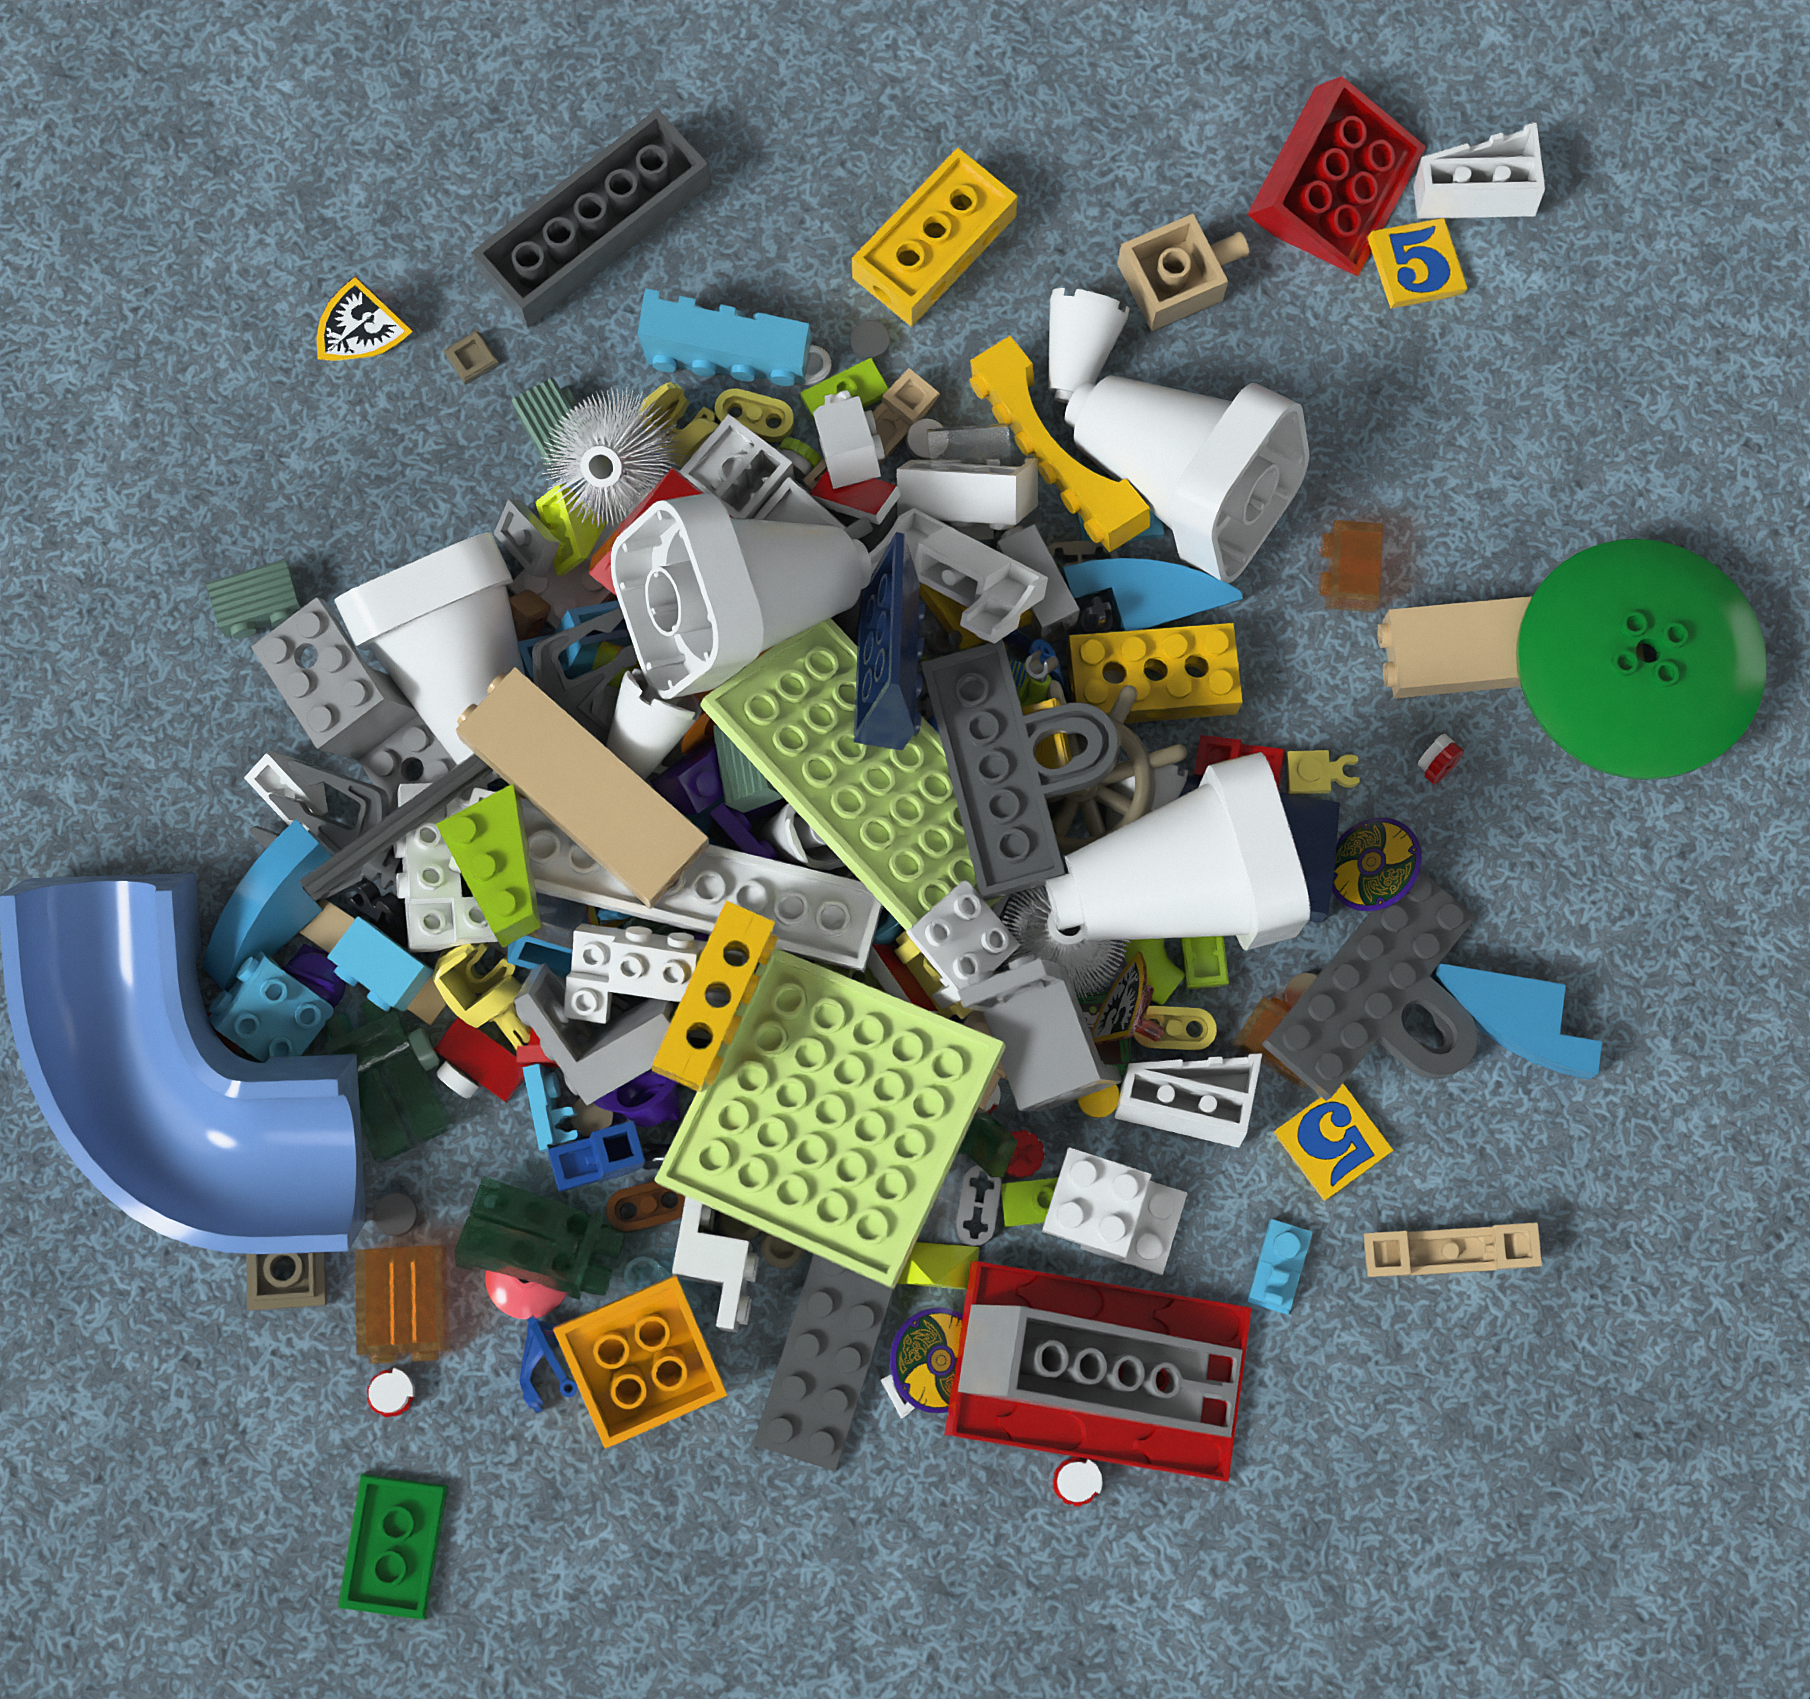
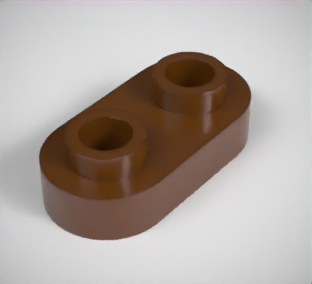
(649, 1206)

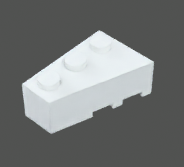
(1483, 179)
(969, 491)
(1192, 1097)

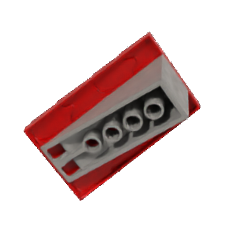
(1099, 1371)

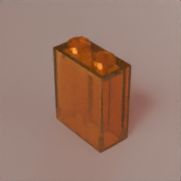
(402, 1303)

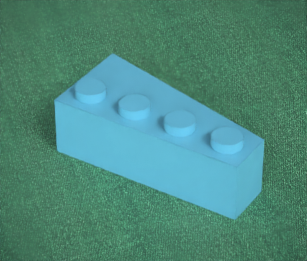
(722, 341)

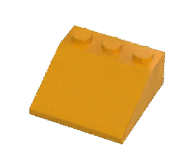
(640, 1361)

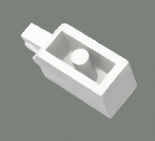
(848, 440)

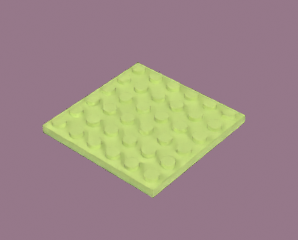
(832, 1116)

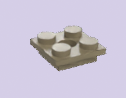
(303, 1289)

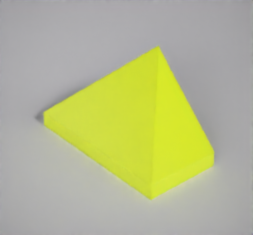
(574, 536)
(939, 1265)

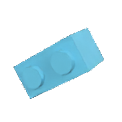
(380, 965)

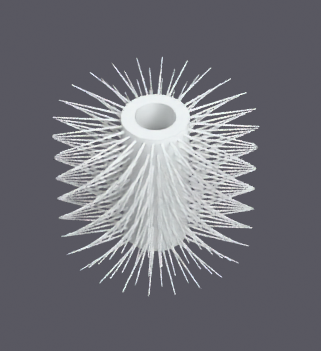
(611, 456)
(1059, 946)

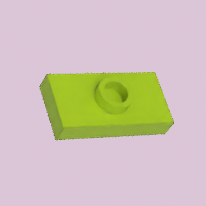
(859, 380)
(1204, 962)
(1026, 1201)

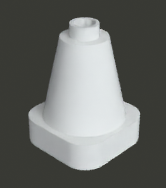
(1198, 461)
(721, 589)
(440, 631)
(1192, 867)

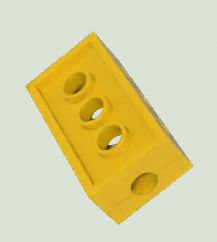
(934, 213)
(1167, 652)
(734, 931)

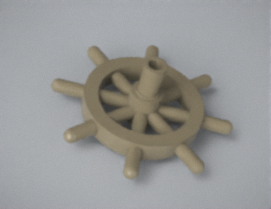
(1140, 765)

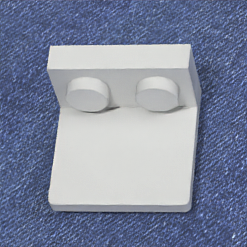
(961, 940)

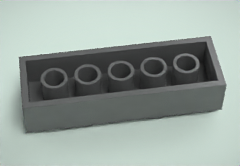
(592, 218)

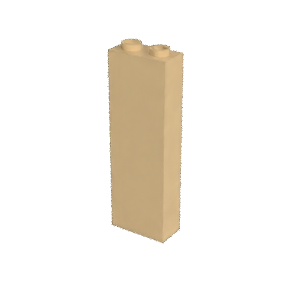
(1453, 647)
(581, 786)

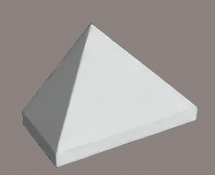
(275, 776)

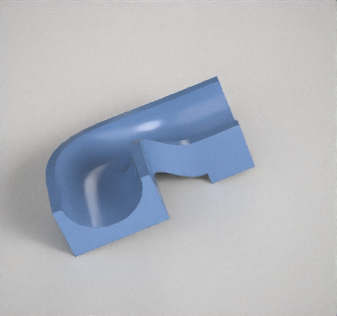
(150, 1093)

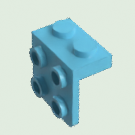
(269, 1011)

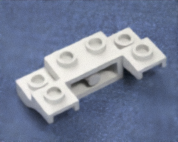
(969, 573)
(432, 891)
(633, 964)

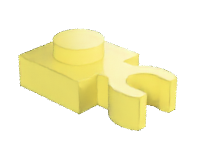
(1312, 772)

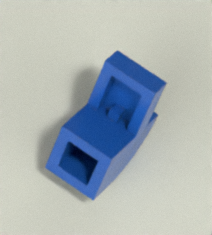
(600, 1158)

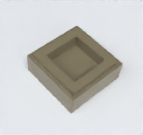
(471, 357)

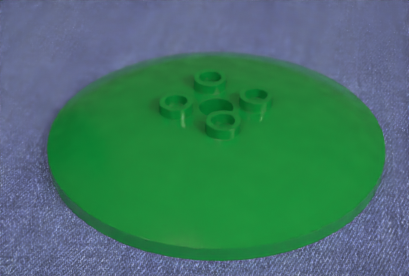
(1609, 704)

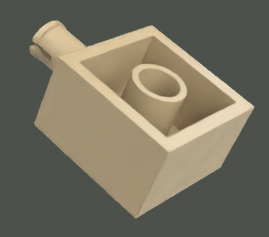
(1177, 270)

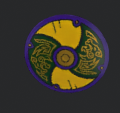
(1376, 864)
(926, 1358)

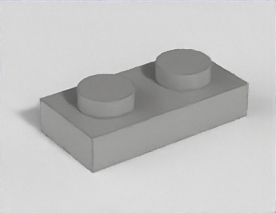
(526, 538)

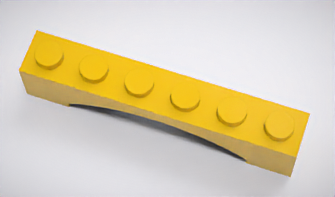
(1109, 508)

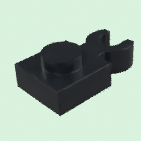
(385, 911)

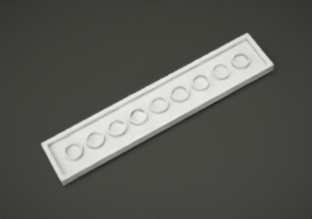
(812, 910)

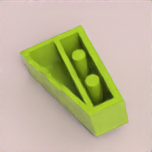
(495, 862)

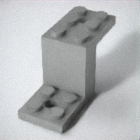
(348, 704)
(1044, 1030)
(598, 1058)

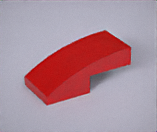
(1221, 749)
(481, 1059)

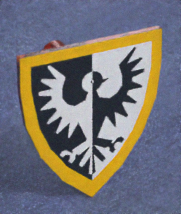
(358, 324)
(1127, 1006)

